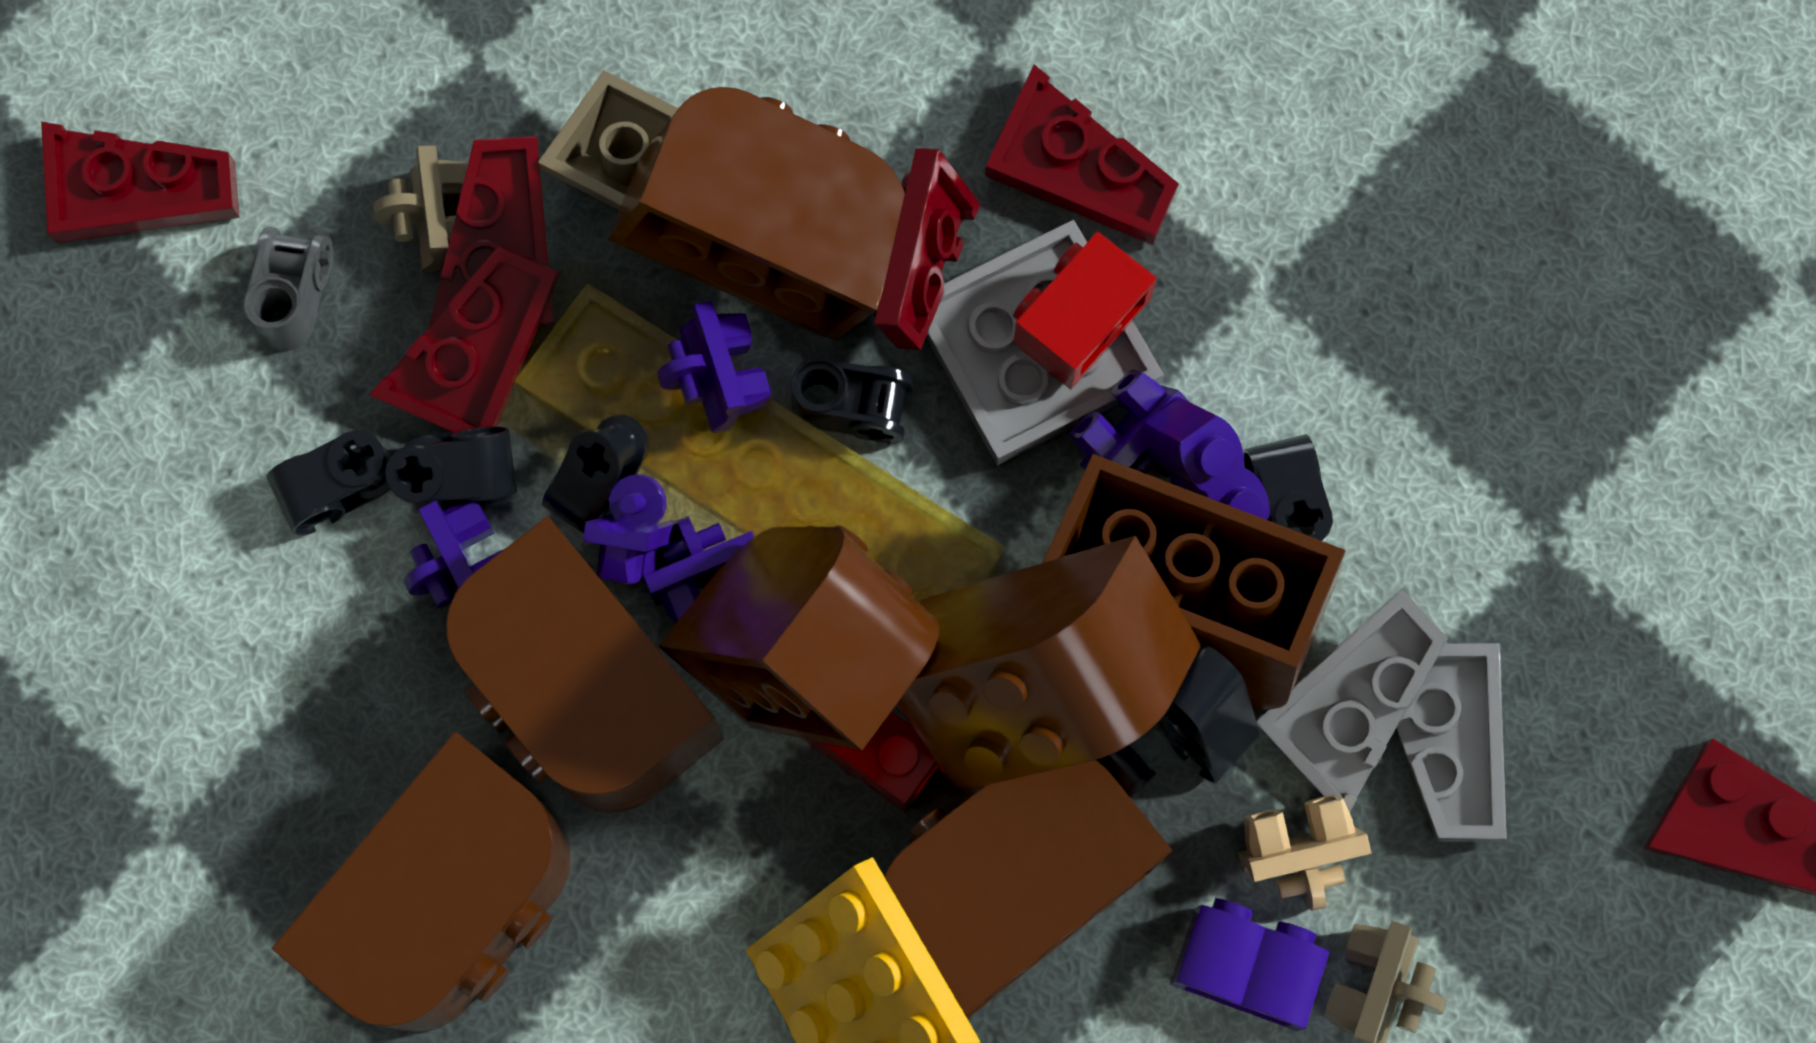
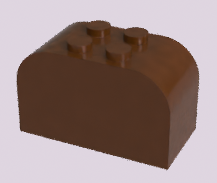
(766, 209)
(1235, 576)
(805, 636)
(1049, 665)
(574, 676)
(1019, 873)
(434, 897)

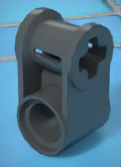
(287, 275)

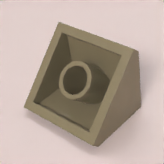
(606, 138)

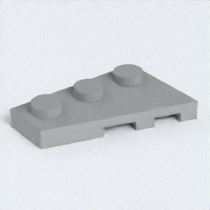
(1355, 698)
(1457, 744)

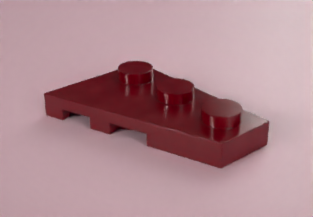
(1075, 163)
(126, 186)
(496, 208)
(924, 240)
(475, 349)
(1740, 822)

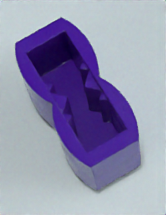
(1204, 456)
(1250, 965)

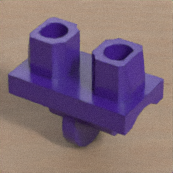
(705, 370)
(1125, 441)
(452, 532)
(631, 535)
(678, 583)

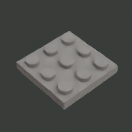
(1000, 386)

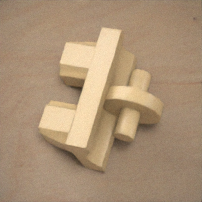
(1274, 854)

